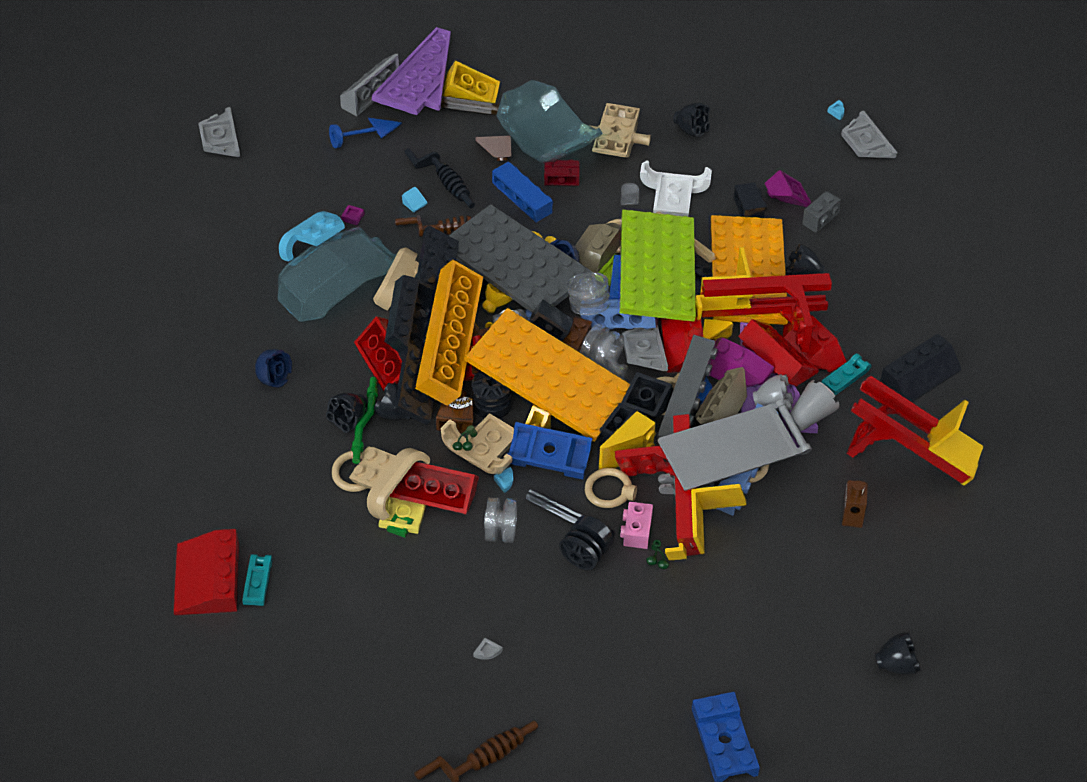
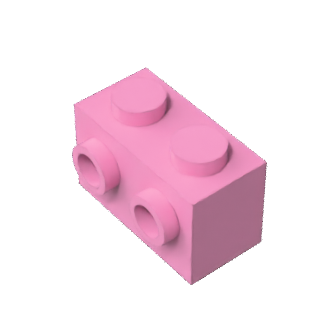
(637, 526)

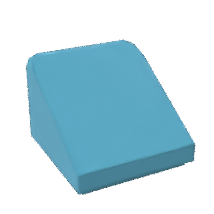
(413, 199)

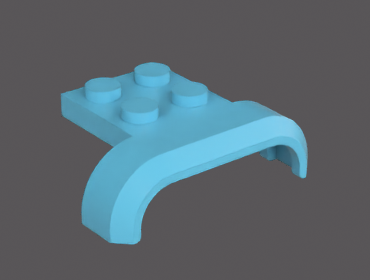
(311, 231)

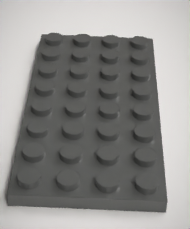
(515, 259)

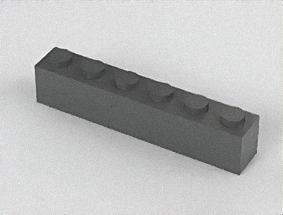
(690, 382)

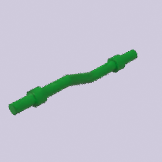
(357, 444)

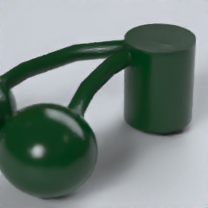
(467, 446)
(652, 560)

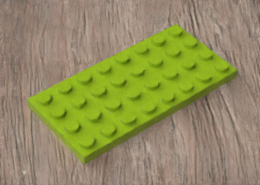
(657, 265)

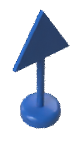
(382, 127)

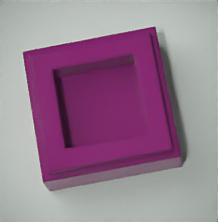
(352, 215)

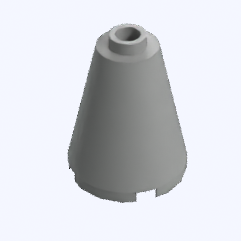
(813, 405)

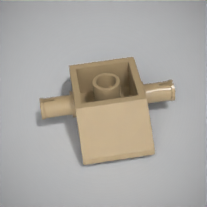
(619, 131)

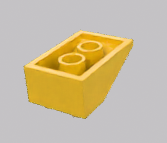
(470, 84)
(634, 433)

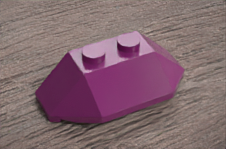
(735, 356)

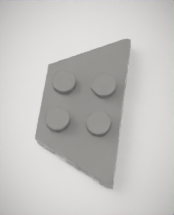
(219, 134)
(867, 139)
(645, 348)

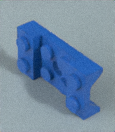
(570, 450)
(721, 717)

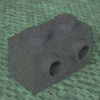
(821, 211)

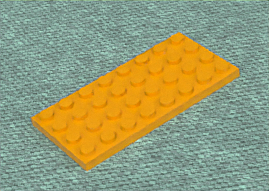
(763, 250)
(548, 373)

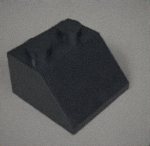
(648, 395)

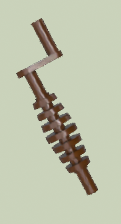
(439, 226)
(494, 748)

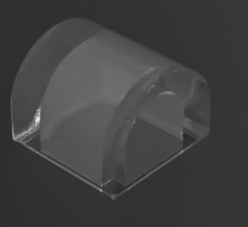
(629, 194)

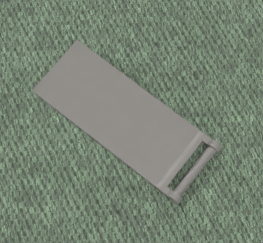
(732, 445)

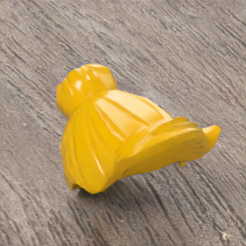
(494, 299)

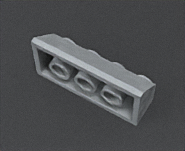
(359, 95)

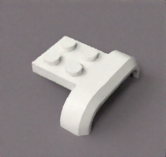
(673, 190)

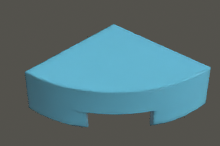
(837, 110)
(505, 479)

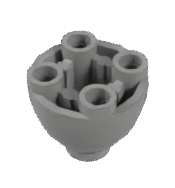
(774, 390)

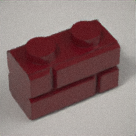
(561, 173)

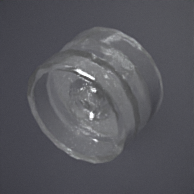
(589, 293)
(602, 345)
(497, 520)

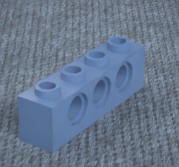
(612, 320)

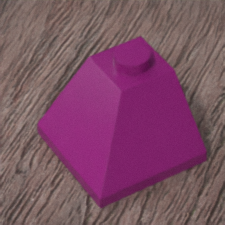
(787, 189)

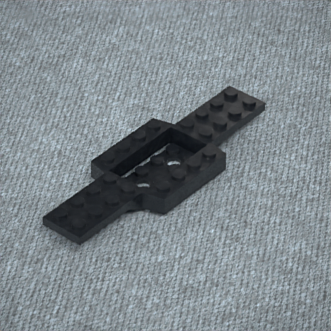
(407, 322)

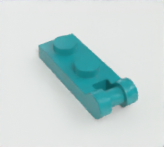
(846, 374)
(257, 580)

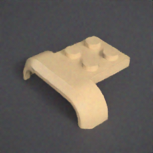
(402, 265)
(489, 445)
(382, 474)

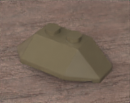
(598, 245)
(724, 398)

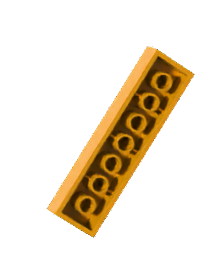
(449, 333)

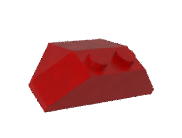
(824, 347)

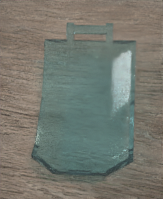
(543, 122)
(331, 272)

